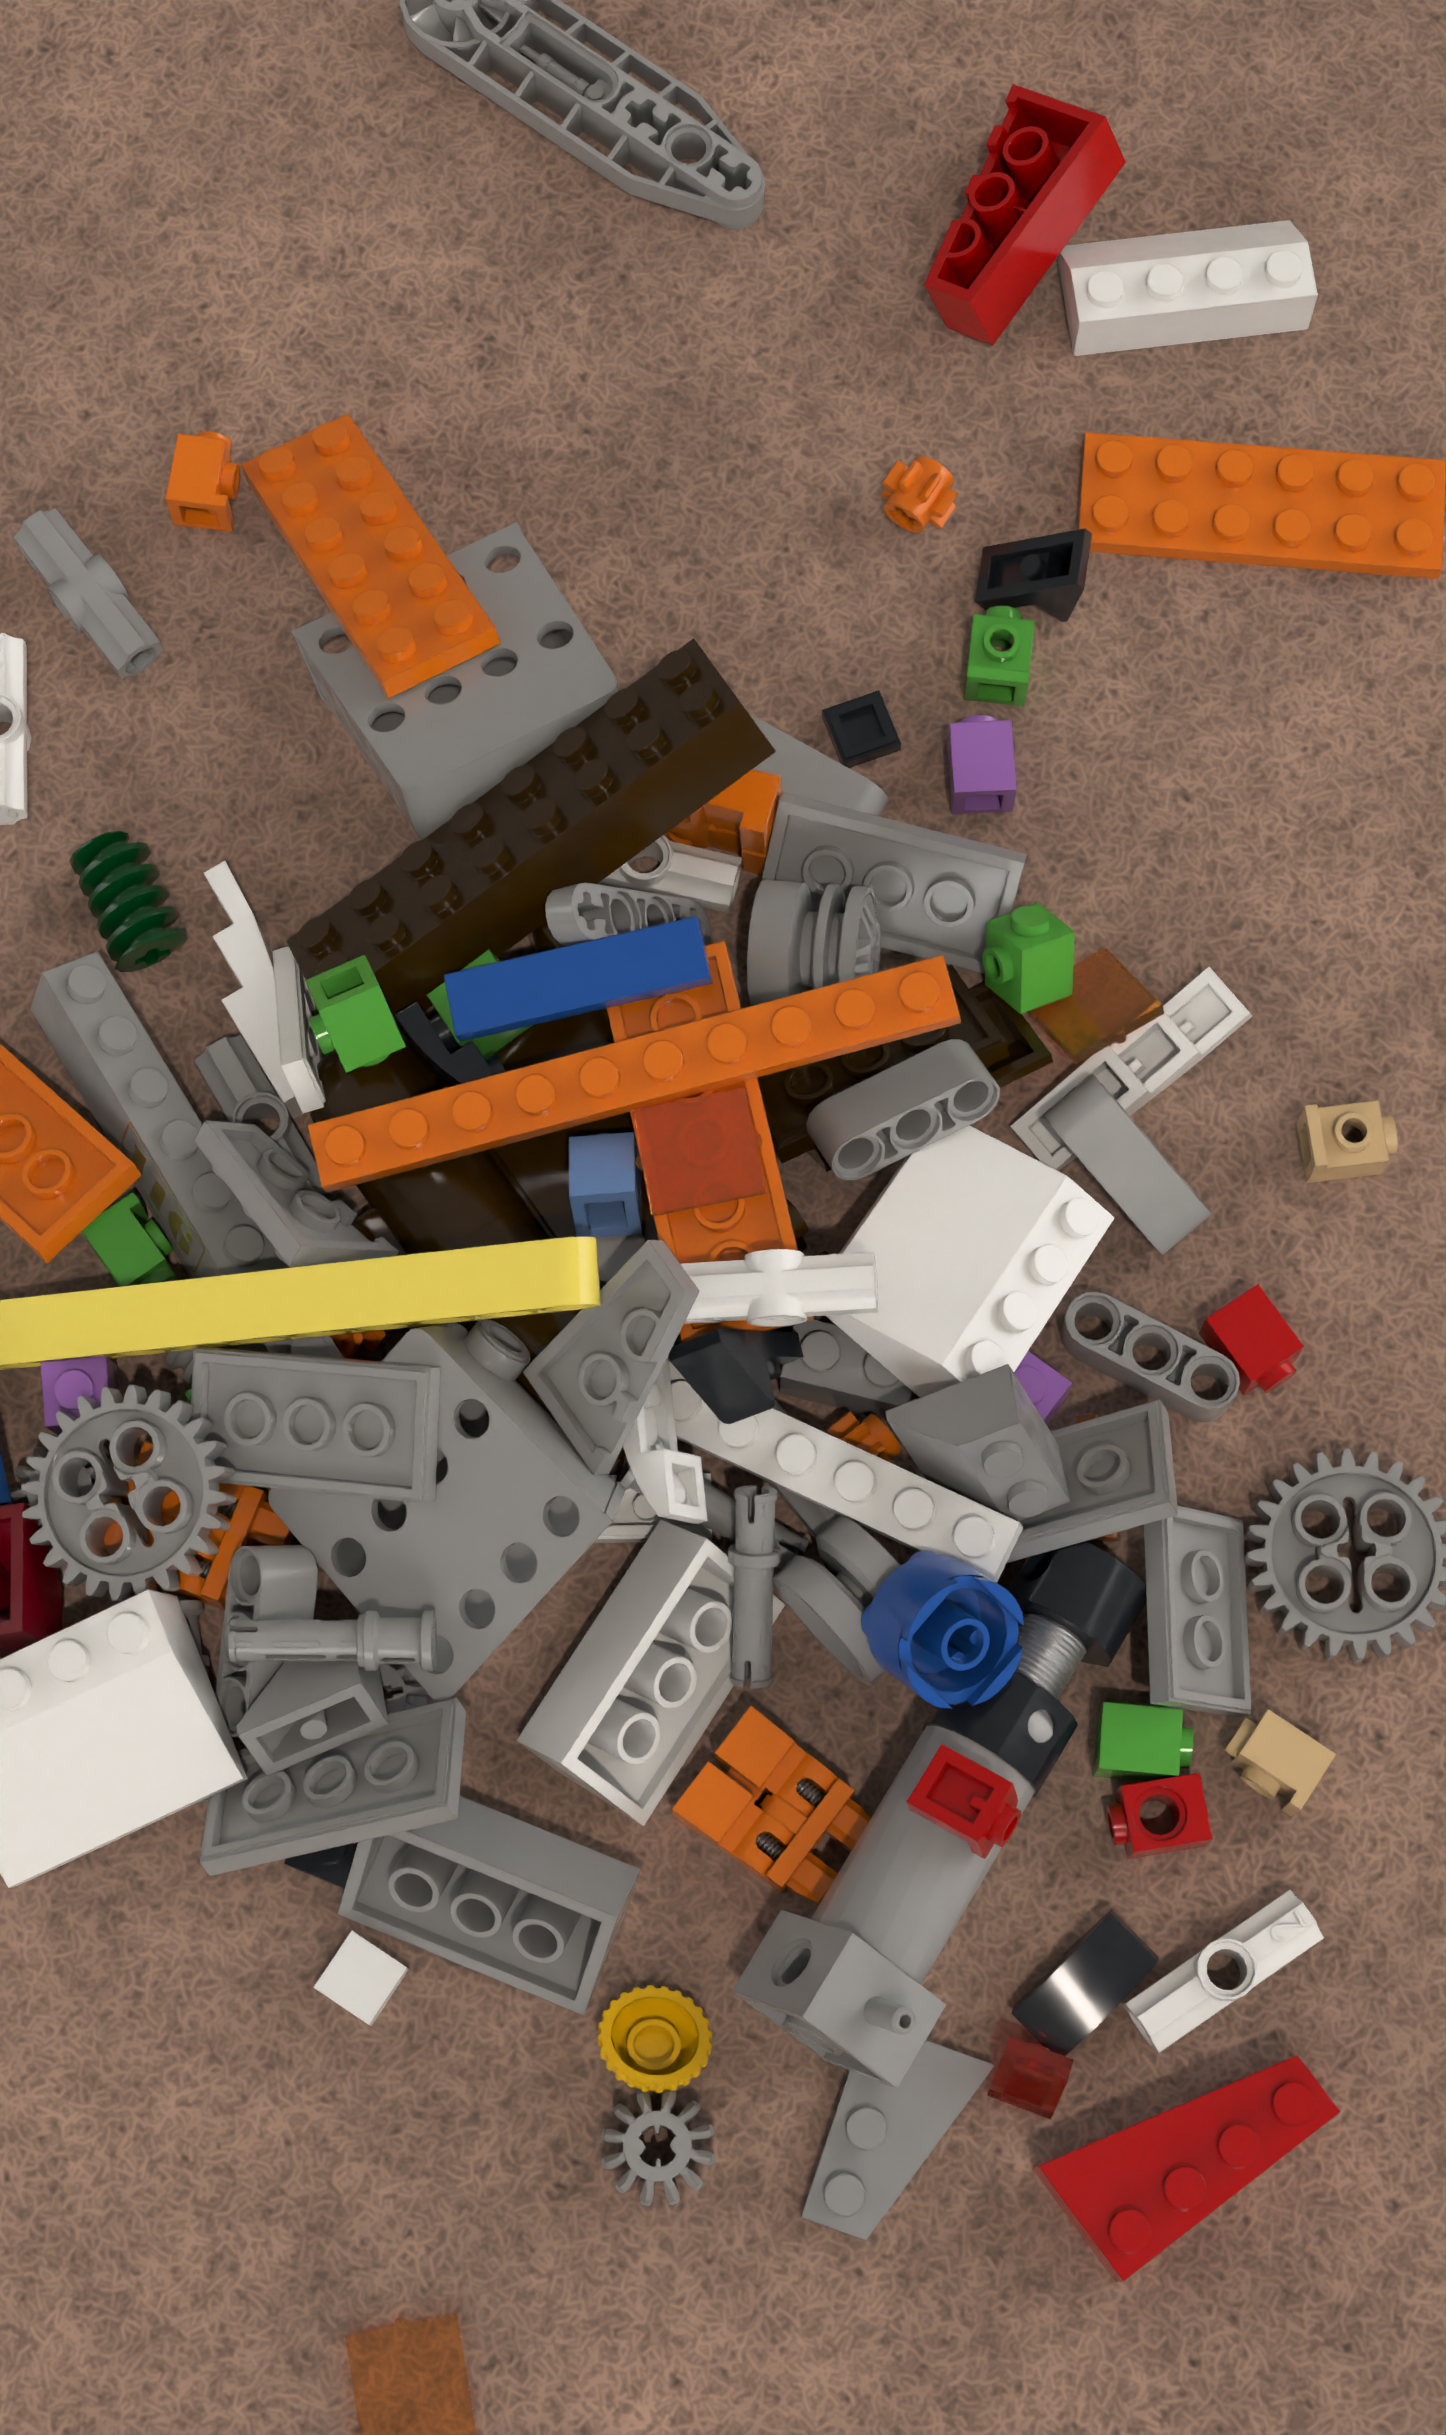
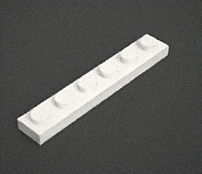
(849, 1482)

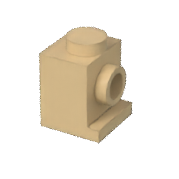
(1332, 1157)
(1279, 1759)

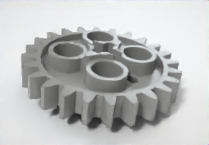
(178, 1464)
(1291, 1554)

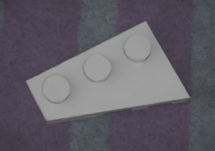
(274, 1195)
(611, 1354)
(886, 2136)

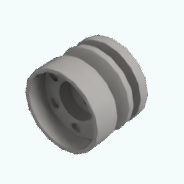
(809, 948)

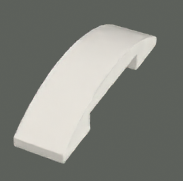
(666, 1477)

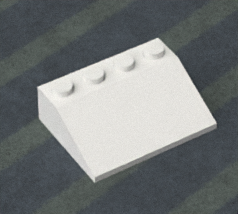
(969, 1259)
(105, 1734)

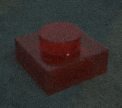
(1030, 2077)

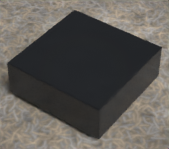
(861, 730)

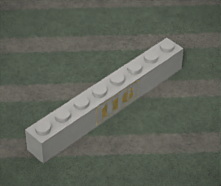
(154, 1128)

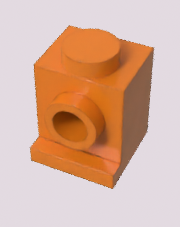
(203, 482)

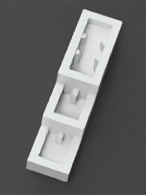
(250, 960)
(1146, 1062)

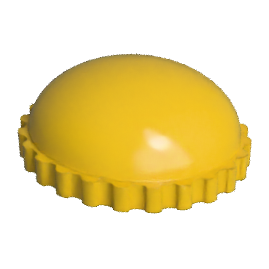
(654, 2039)

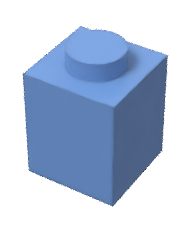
(605, 1185)

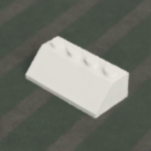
(1187, 287)
(644, 1675)

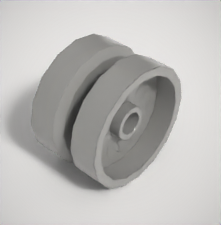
(834, 1598)

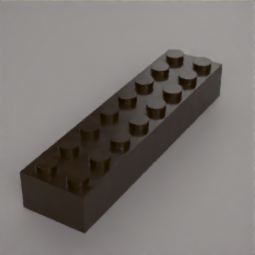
(545, 827)

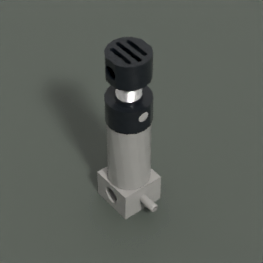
(857, 1967)

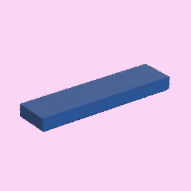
(578, 979)

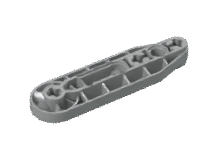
(594, 100)

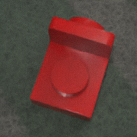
(966, 1801)

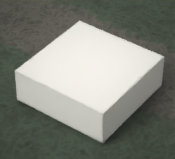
(361, 1978)

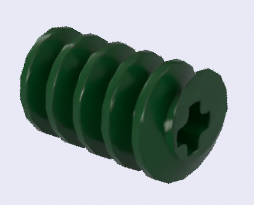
(126, 902)

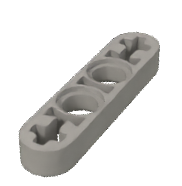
(626, 907)

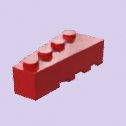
(1021, 211)
(1171, 2171)

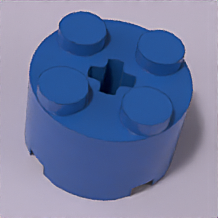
(944, 1630)

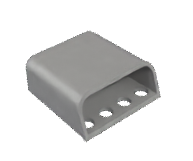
(483, 717)
(503, 1522)

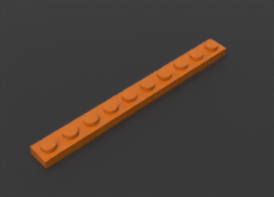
(634, 1073)

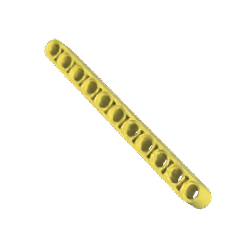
(303, 1302)

